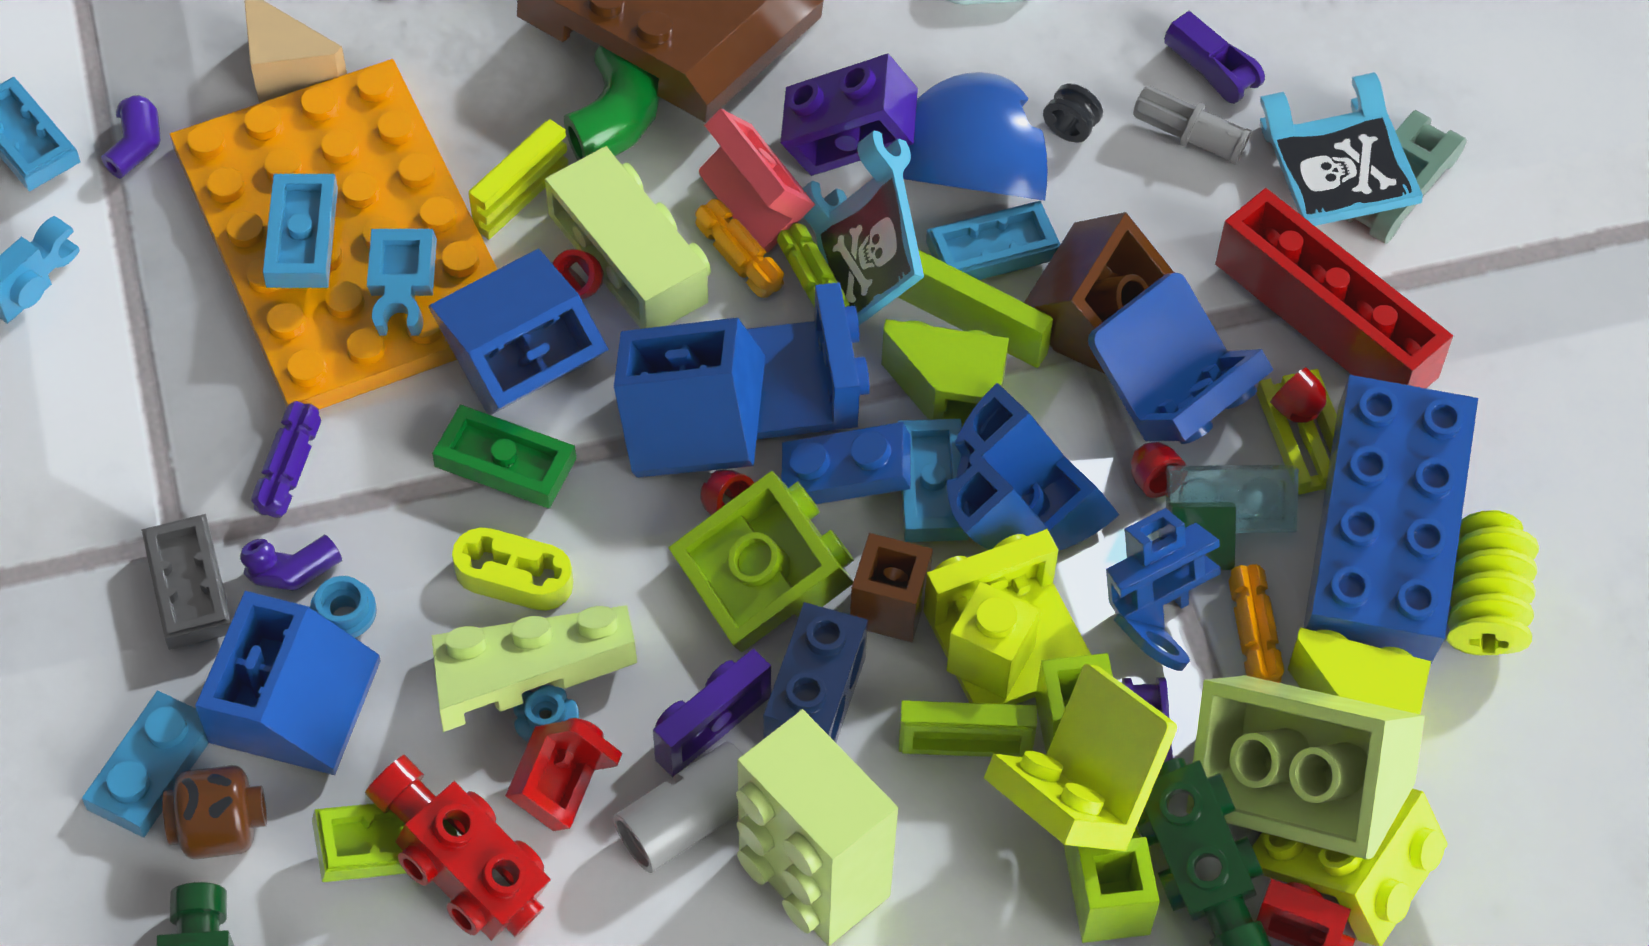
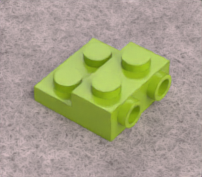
(763, 560)

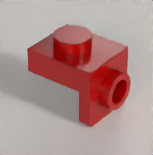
(559, 769)
(1302, 916)

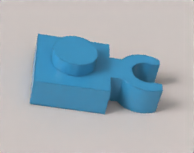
(27, 266)
(398, 271)

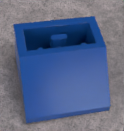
(518, 330)
(689, 396)
(286, 685)

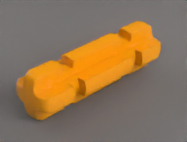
(739, 248)
(1256, 623)

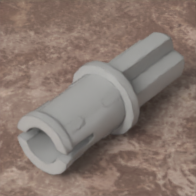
(1191, 124)

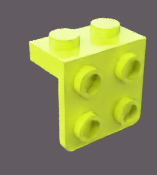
(1020, 568)
(1373, 888)

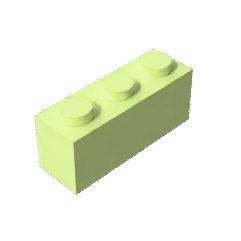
(636, 241)

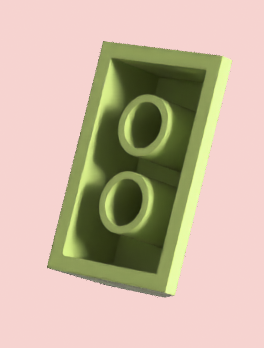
(1307, 761)

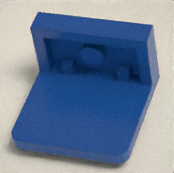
(1173, 363)
(812, 370)

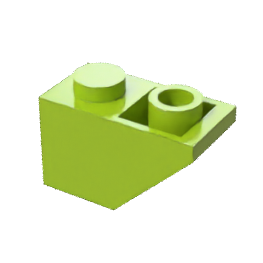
(943, 367)

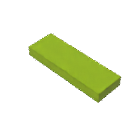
(978, 306)

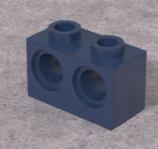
(818, 670)

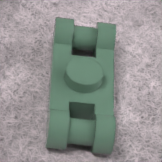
(1427, 167)

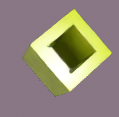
(993, 639)

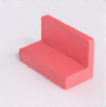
(752, 180)

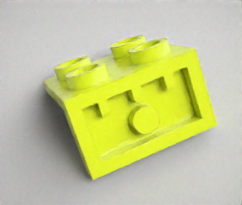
(1096, 768)

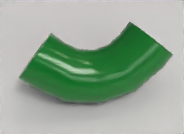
(619, 112)

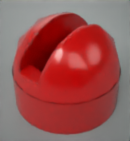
(589, 265)
(1301, 397)
(1150, 467)
(720, 483)

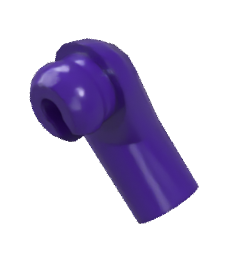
(140, 135)
(284, 570)

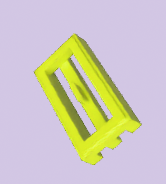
(517, 178)
(1286, 441)

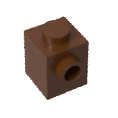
(891, 586)

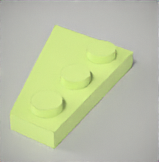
(507, 659)

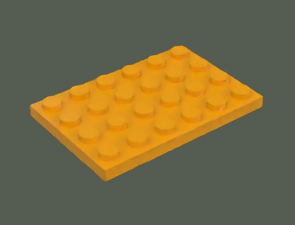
(386, 177)

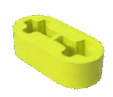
(513, 566)

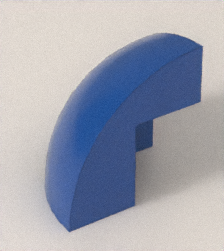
(978, 138)
(1019, 480)

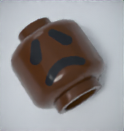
(213, 812)

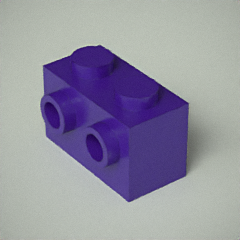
(840, 108)

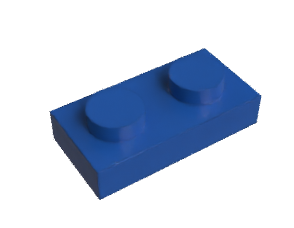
(850, 463)

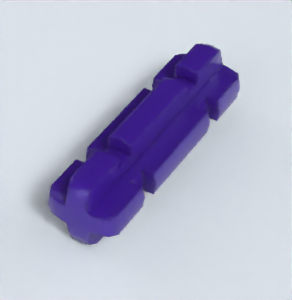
(286, 459)

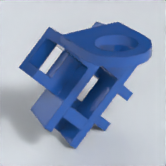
(1140, 593)

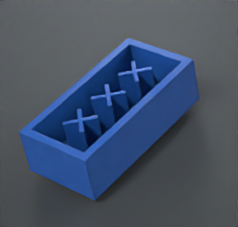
(1392, 515)

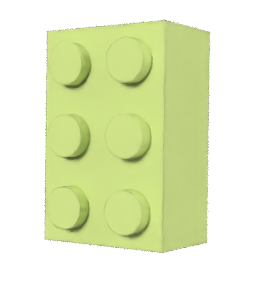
(815, 828)

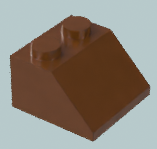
(1091, 278)

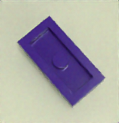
(727, 699)

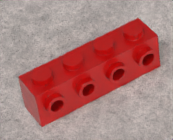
(1330, 295)

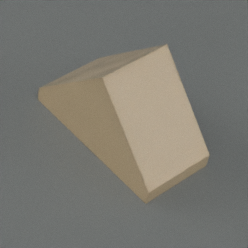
(287, 52)

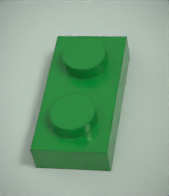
(504, 456)

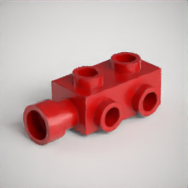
(465, 862)

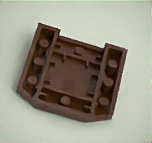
(694, 47)

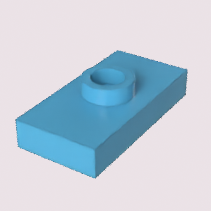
(30, 139)
(996, 241)

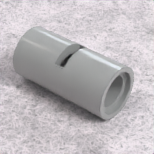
(681, 813)

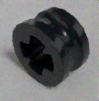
(1073, 112)

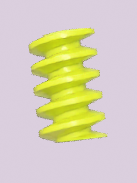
(1492, 585)

